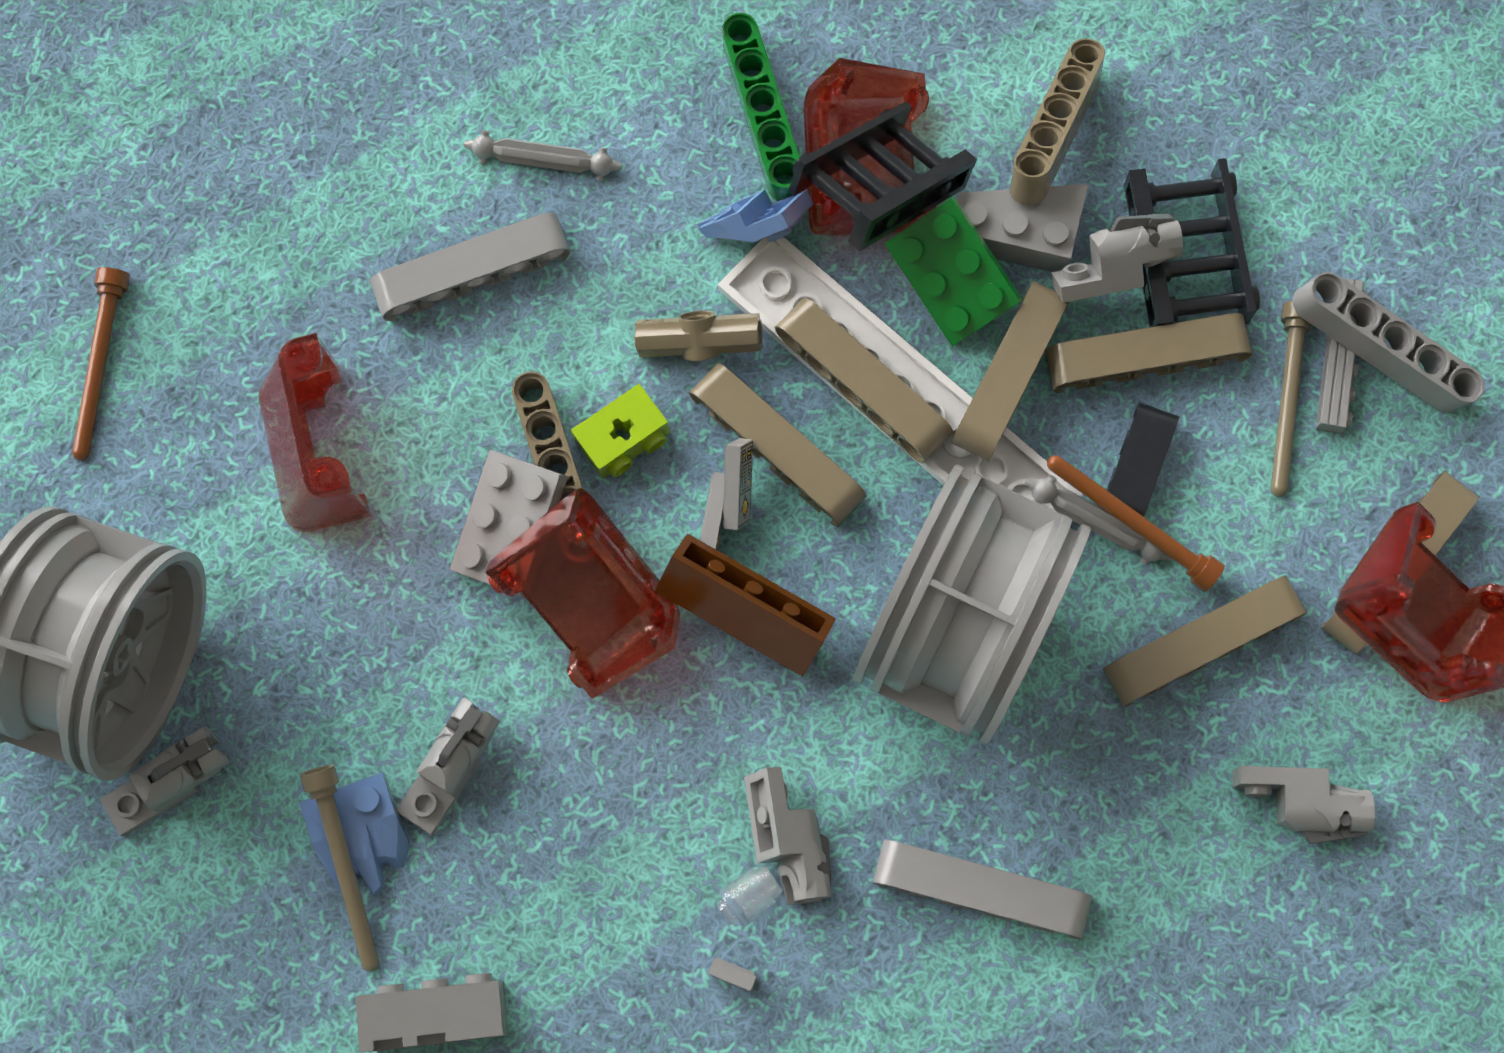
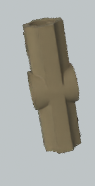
(699, 335)

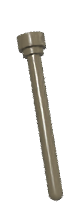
(1296, 329)
(321, 786)

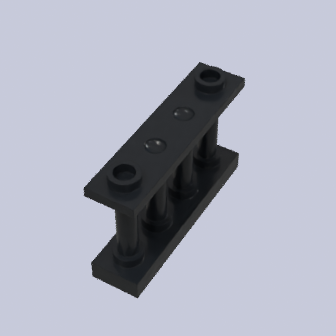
(894, 205)
(1160, 307)

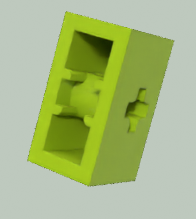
(632, 413)

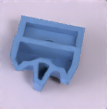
(757, 218)
(370, 828)

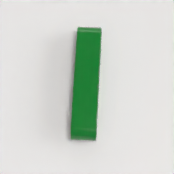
(757, 91)

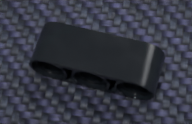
(1142, 456)

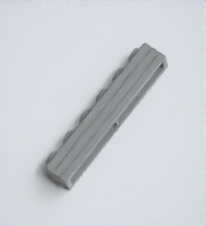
(1336, 383)

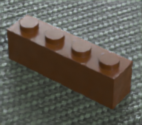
(744, 604)

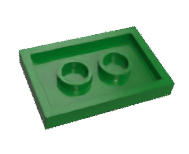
(953, 271)

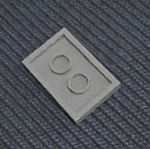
(504, 506)

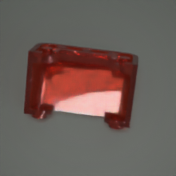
(839, 103)
(310, 489)
(589, 592)
(1423, 615)

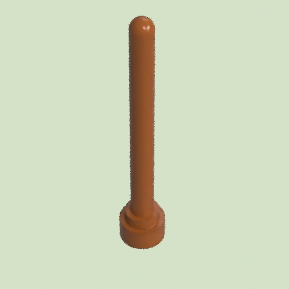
(110, 285)
(1202, 569)

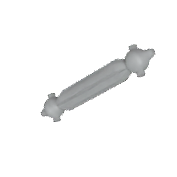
(542, 155)
(1092, 515)

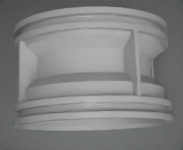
(972, 604)
(93, 639)

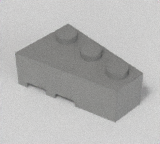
(1028, 234)
(431, 1014)

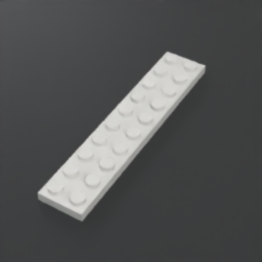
(780, 276)

